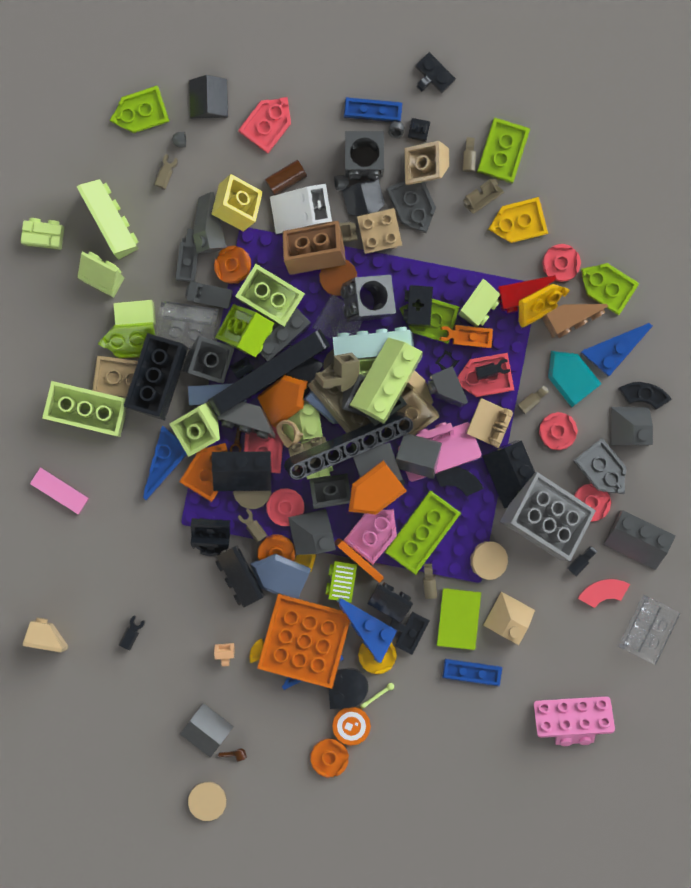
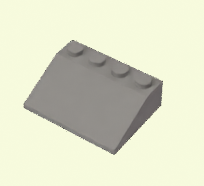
(548, 517)

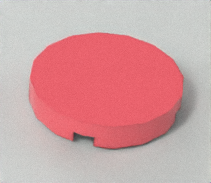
(562, 262)
(558, 431)
(595, 499)
(284, 504)

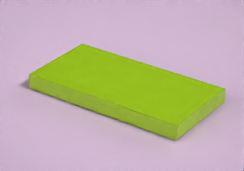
(422, 532)

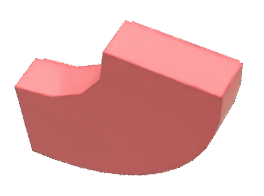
(603, 590)

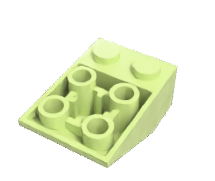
(100, 274)

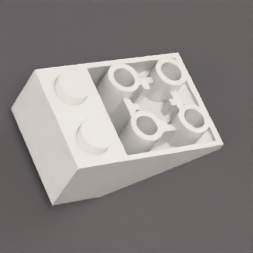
(300, 208)

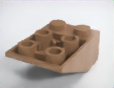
(571, 315)

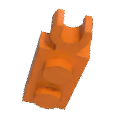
(469, 336)

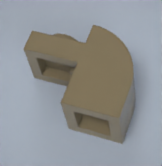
(344, 374)

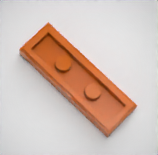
(359, 560)

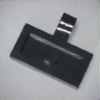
(434, 73)
(410, 632)

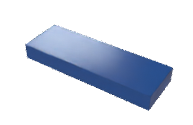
(373, 110)
(472, 672)

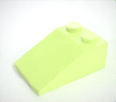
(269, 295)

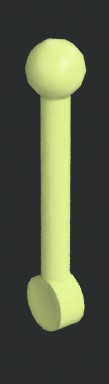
(390, 686)

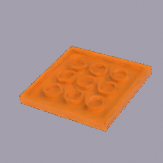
(304, 641)

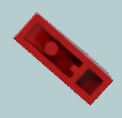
(512, 293)

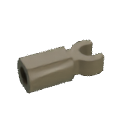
(469, 156)
(165, 173)
(532, 400)
(253, 527)
(429, 582)

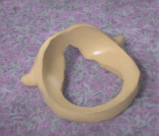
(285, 439)

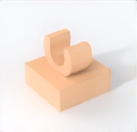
(224, 652)

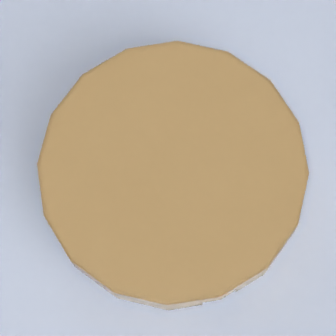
(489, 560)
(207, 801)

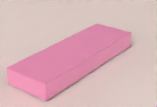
(59, 491)

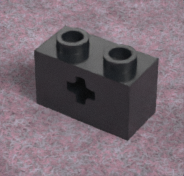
(418, 294)

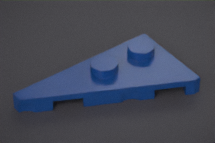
(612, 352)
(166, 458)
(374, 633)

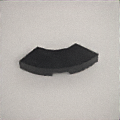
(644, 393)
(461, 479)

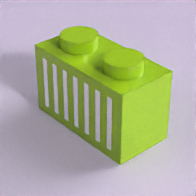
(342, 581)

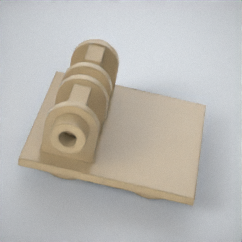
(379, 231)
(489, 422)

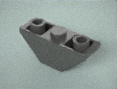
(248, 419)

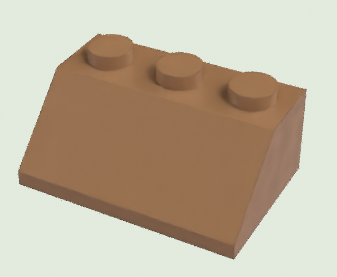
(313, 247)

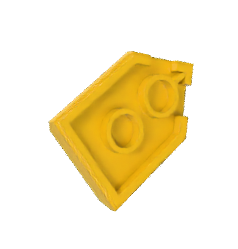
(520, 221)
(539, 303)

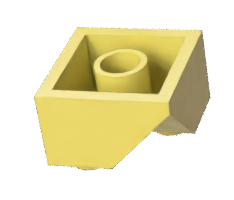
(237, 202)

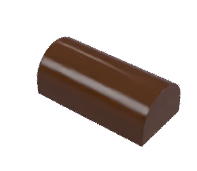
(286, 177)

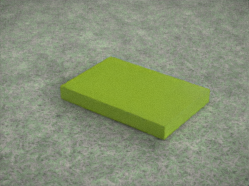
(503, 150)
(458, 619)

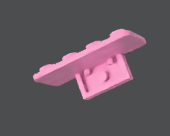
(456, 446)
(574, 719)

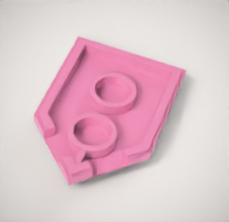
(373, 534)

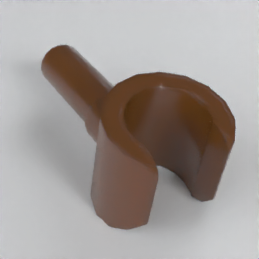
(237, 441)
(239, 754)

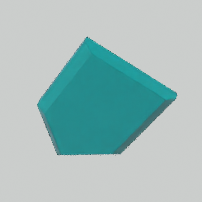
(571, 376)

